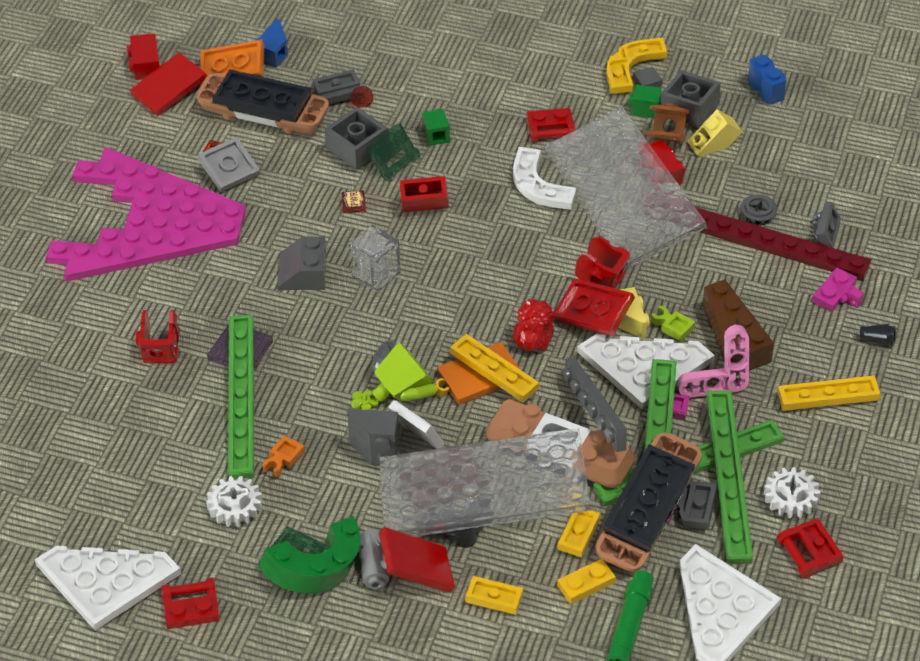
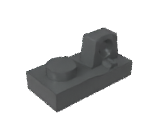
(826, 224)

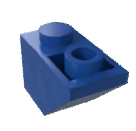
(274, 44)

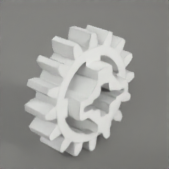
(779, 494)
(234, 501)

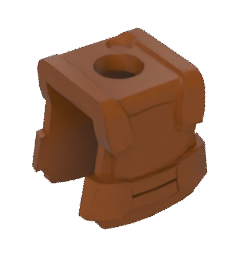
(668, 112)

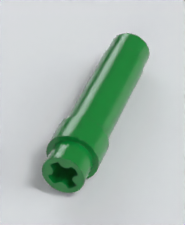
(636, 600)

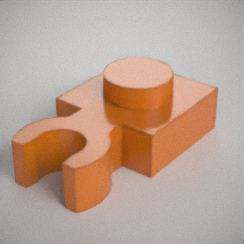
(285, 453)

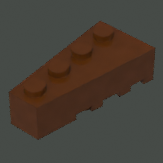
(726, 309)

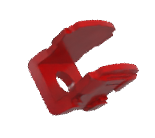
(602, 263)
(168, 346)

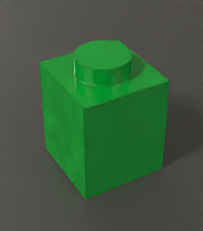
(642, 100)
(436, 127)

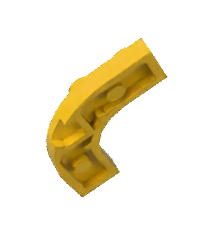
(627, 56)

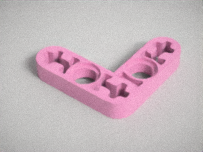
(725, 375)

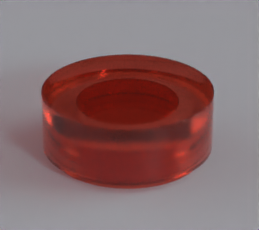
(362, 96)

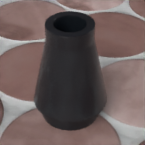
(879, 334)

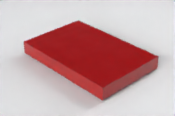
(168, 84)
(593, 306)
(416, 559)

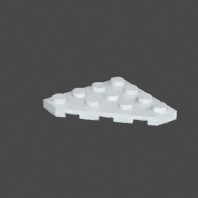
(629, 361)
(105, 582)
(721, 605)

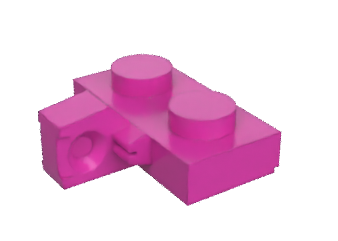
(838, 289)

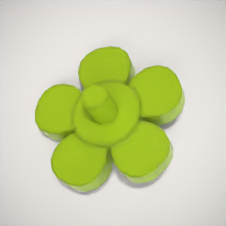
(364, 401)

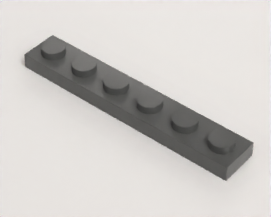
(595, 404)

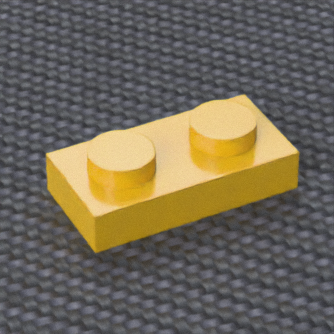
(578, 532)
(586, 581)
(494, 595)

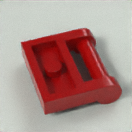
(550, 123)
(817, 544)
(190, 610)

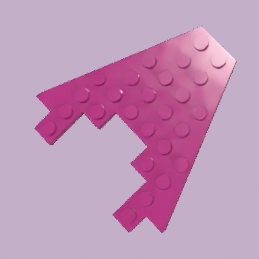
(164, 221)

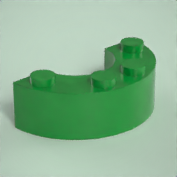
(318, 571)

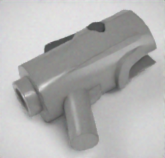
(371, 560)

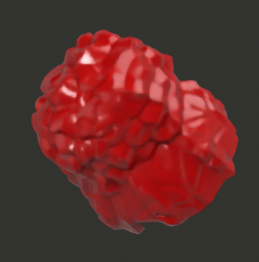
(534, 326)

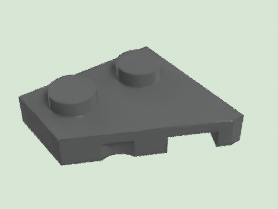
(697, 504)

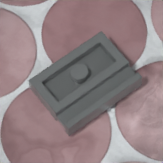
(336, 86)

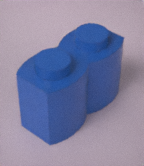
(767, 79)

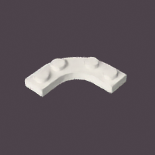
(534, 187)

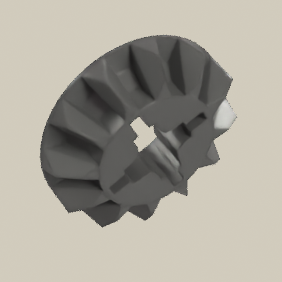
(753, 202)

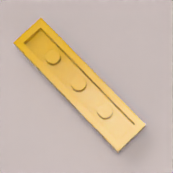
(494, 368)
(828, 393)

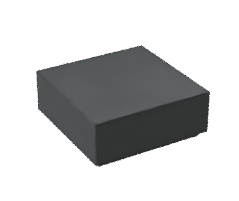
(647, 77)

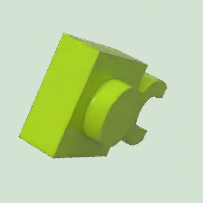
(674, 325)

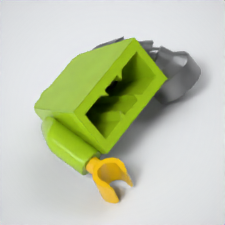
(402, 375)

